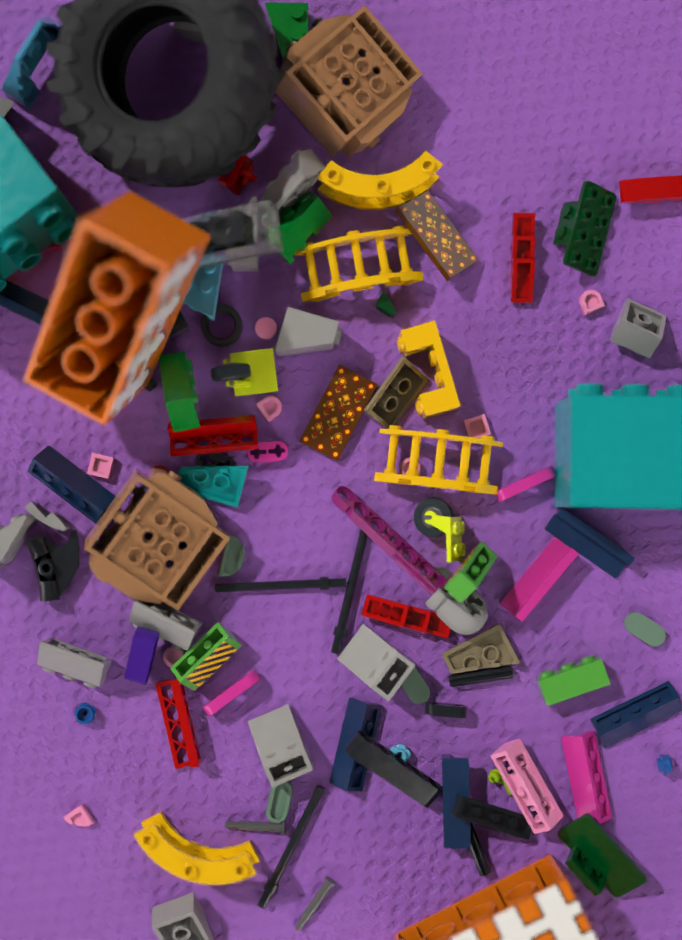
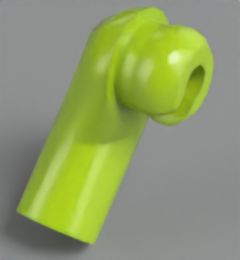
(495, 777)

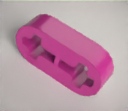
(268, 457)

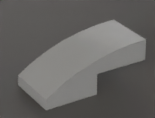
(53, 519)

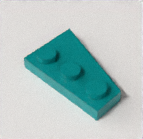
(216, 483)

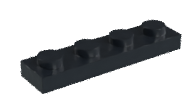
(491, 816)

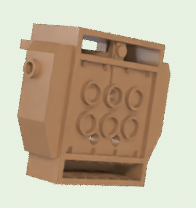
(377, 79)
(172, 516)

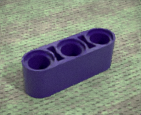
(141, 655)

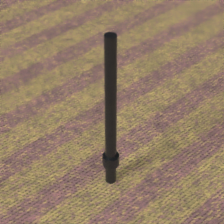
(322, 583)
(340, 630)
(272, 884)

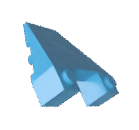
(18, 83)

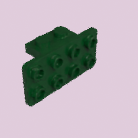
(585, 227)
(599, 859)

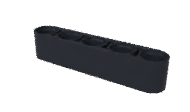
(393, 769)

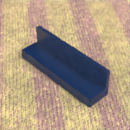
(24, 303)
(71, 483)
(588, 542)
(637, 714)
(359, 716)
(454, 782)

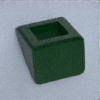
(385, 306)

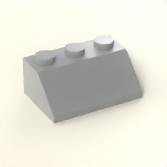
(294, 180)
(171, 624)
(73, 662)

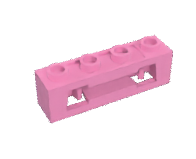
(527, 786)

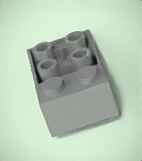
(13, 536)
(376, 662)
(280, 745)

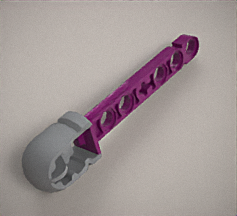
(460, 617)

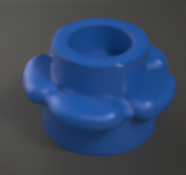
(80, 717)
(664, 764)

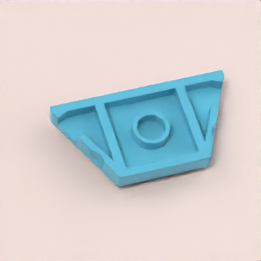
(204, 290)

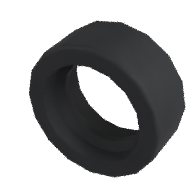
(223, 342)

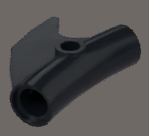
(62, 561)

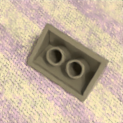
(396, 394)

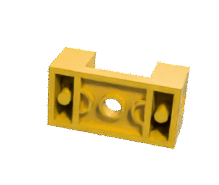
(422, 339)

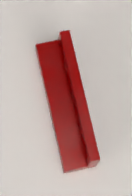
(213, 432)
(185, 723)

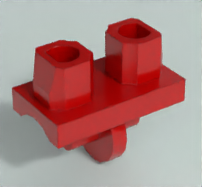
(239, 175)

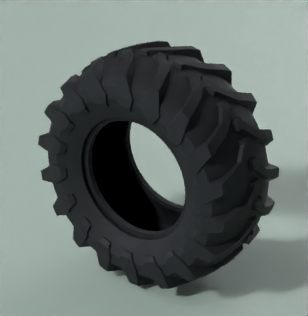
(204, 137)

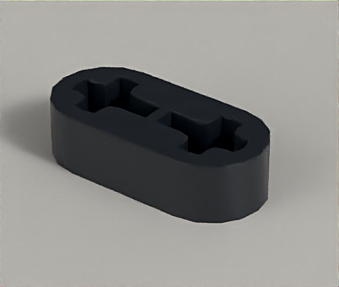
(217, 457)
(446, 709)

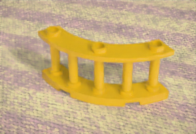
(379, 191)
(362, 280)
(437, 479)
(194, 860)

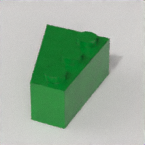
(288, 23)
(300, 222)
(179, 391)

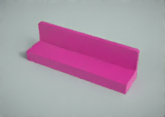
(538, 579)
(586, 776)

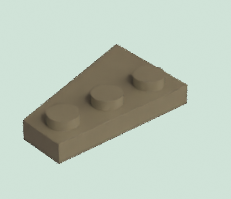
(481, 651)

